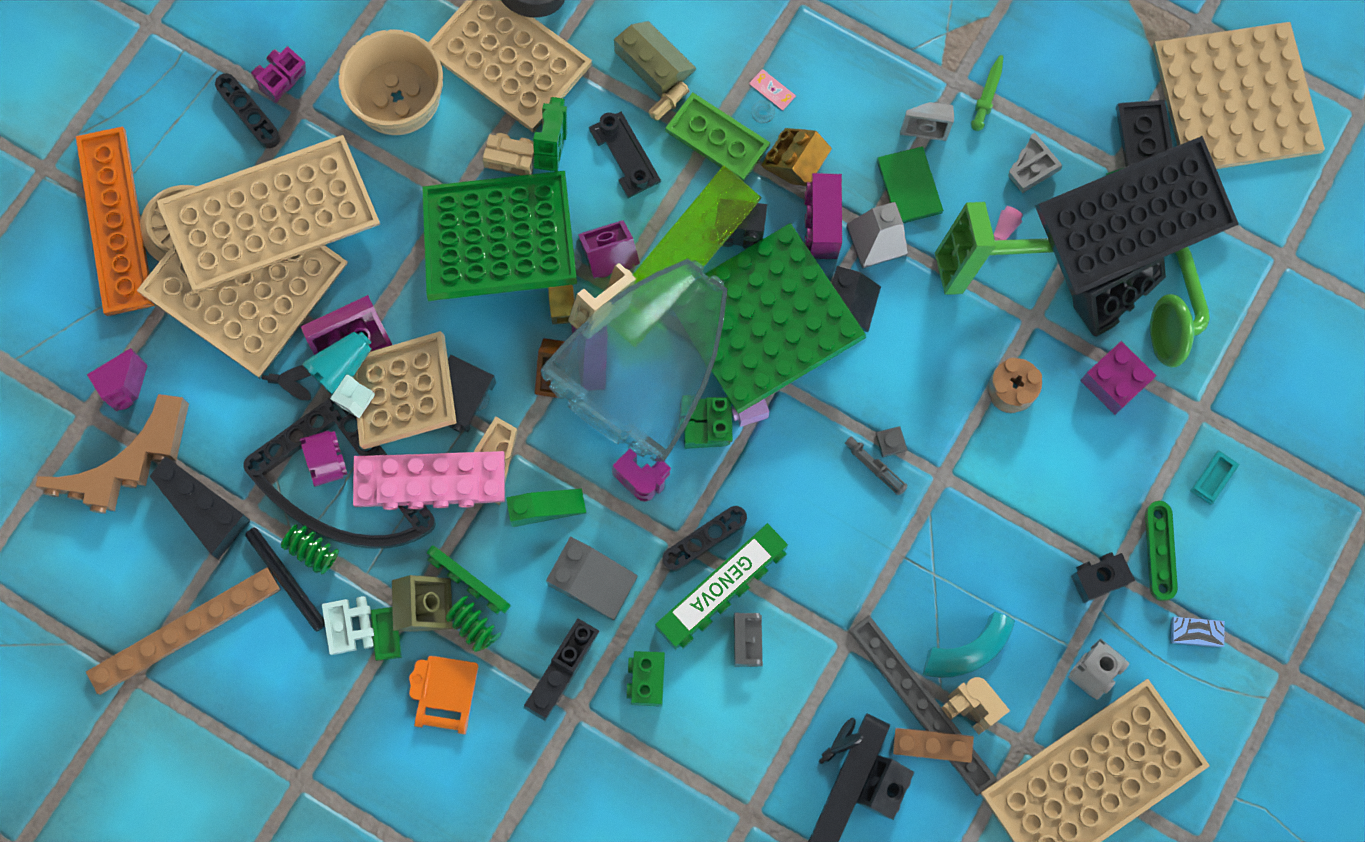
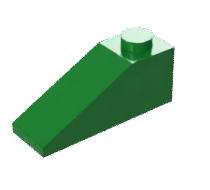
(545, 506)

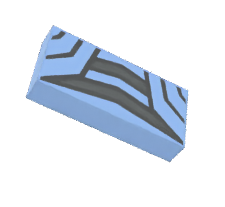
(1197, 632)

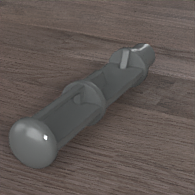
(876, 466)

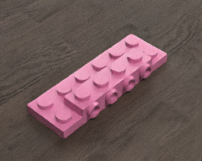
(429, 480)

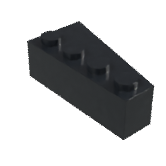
(205, 512)

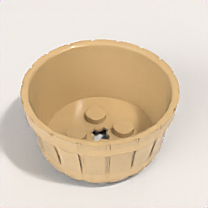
(390, 64)

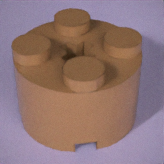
(1026, 378)

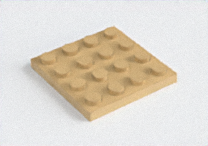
(409, 390)

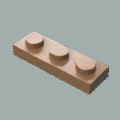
(933, 745)

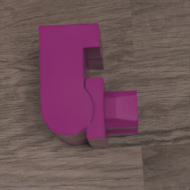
(280, 74)
(640, 482)

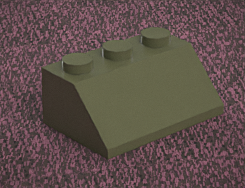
(652, 57)

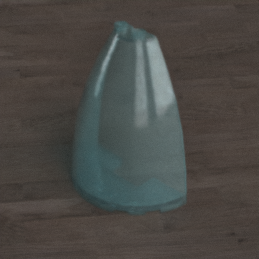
(644, 359)

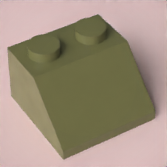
(421, 603)

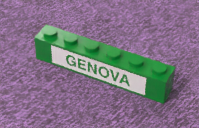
(721, 586)

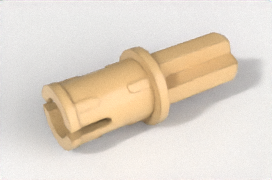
(668, 101)

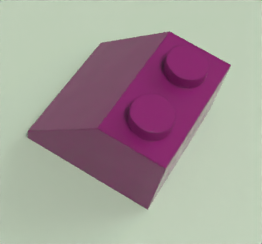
(608, 247)
(120, 379)

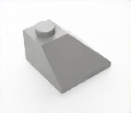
(929, 121)
(878, 235)

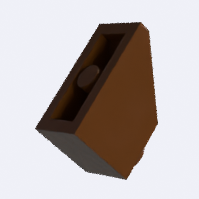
(546, 350)

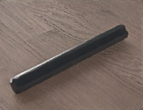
(285, 579)

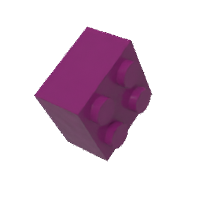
(1118, 377)

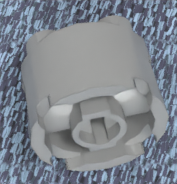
(1097, 669)

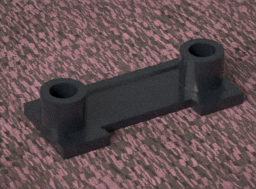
(626, 152)

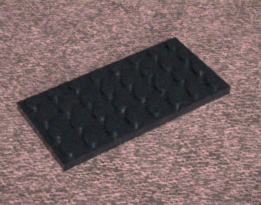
(1136, 215)

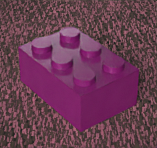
(824, 215)

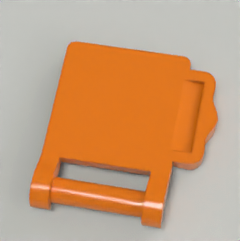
(443, 686)

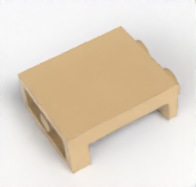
(586, 305)

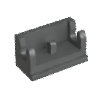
(748, 640)

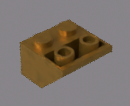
(797, 155)

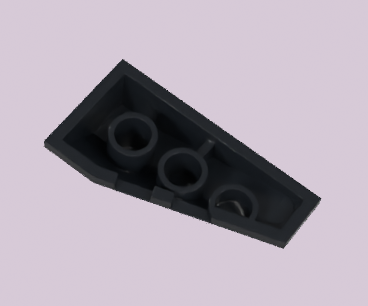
(1108, 301)

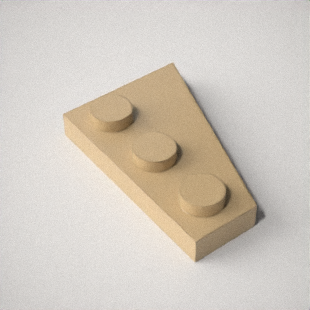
(499, 437)

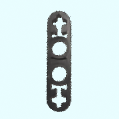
(247, 110)
(702, 535)

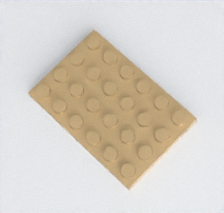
(508, 58)

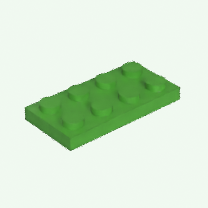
(717, 136)

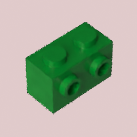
(647, 678)

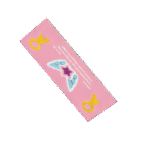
(772, 89)

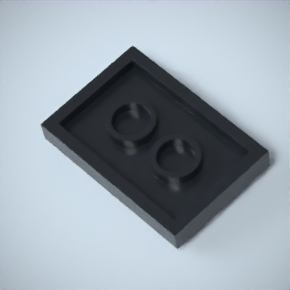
(1143, 129)

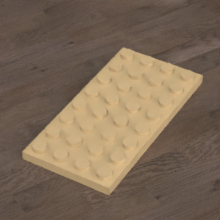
(268, 213)
(1098, 773)

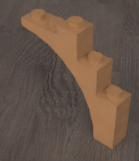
(101, 485)

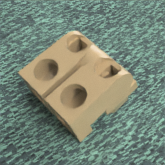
(978, 700)

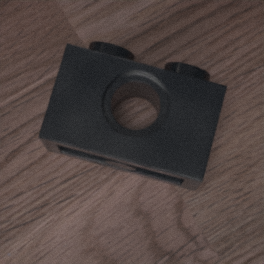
(1091, 587)
(885, 787)

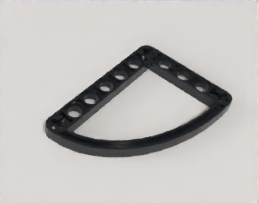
(290, 448)

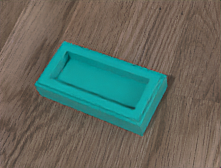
(1214, 477)

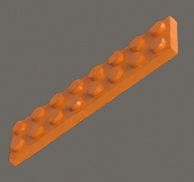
(114, 219)

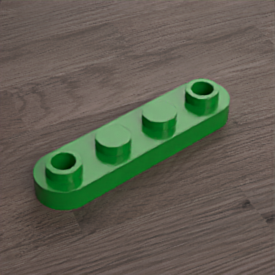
(1161, 551)
(475, 586)

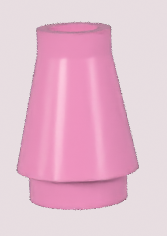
(1007, 223)

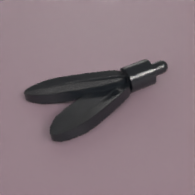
(288, 379)
(843, 741)

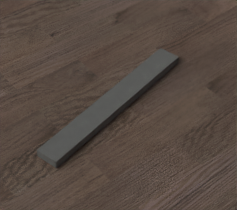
(917, 697)

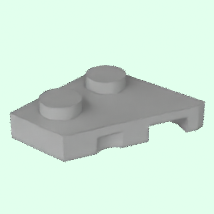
(1033, 165)

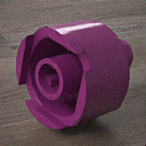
(322, 459)

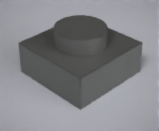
(891, 441)

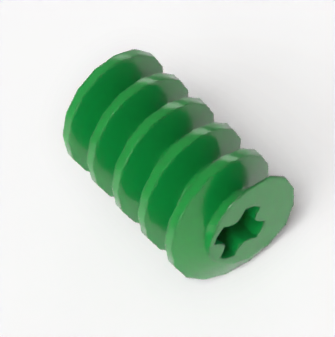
(308, 549)
(471, 625)

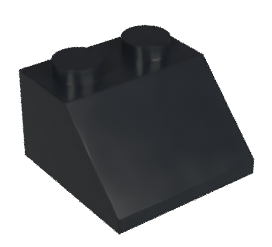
(858, 294)

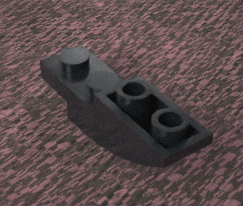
(561, 669)

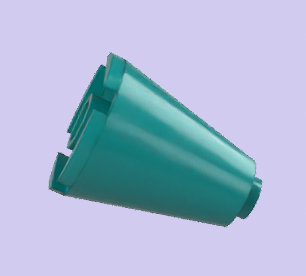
(338, 360)

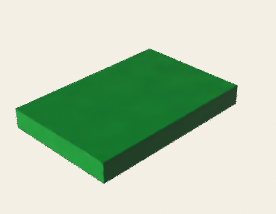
(910, 184)

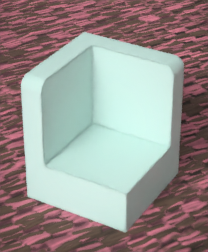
(352, 396)

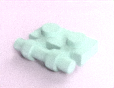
(340, 628)

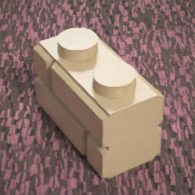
(509, 154)

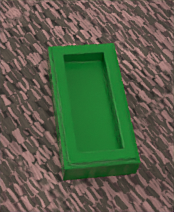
(385, 640)

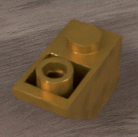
(561, 303)

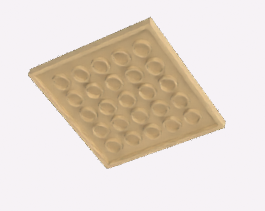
(1240, 94)
(249, 314)

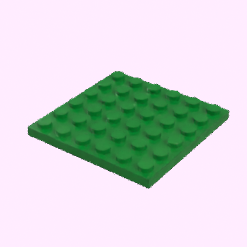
(497, 236)
(777, 318)

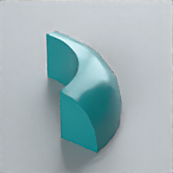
(968, 658)

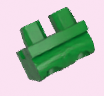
(710, 424)

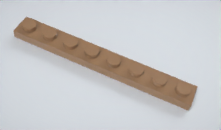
(183, 631)

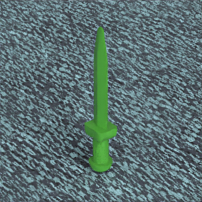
(984, 104)

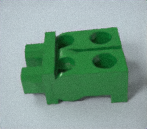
(549, 143)

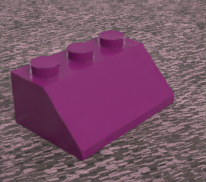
(354, 317)

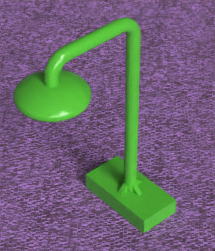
(972, 241)

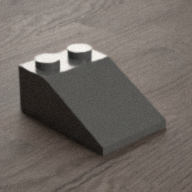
(591, 578)

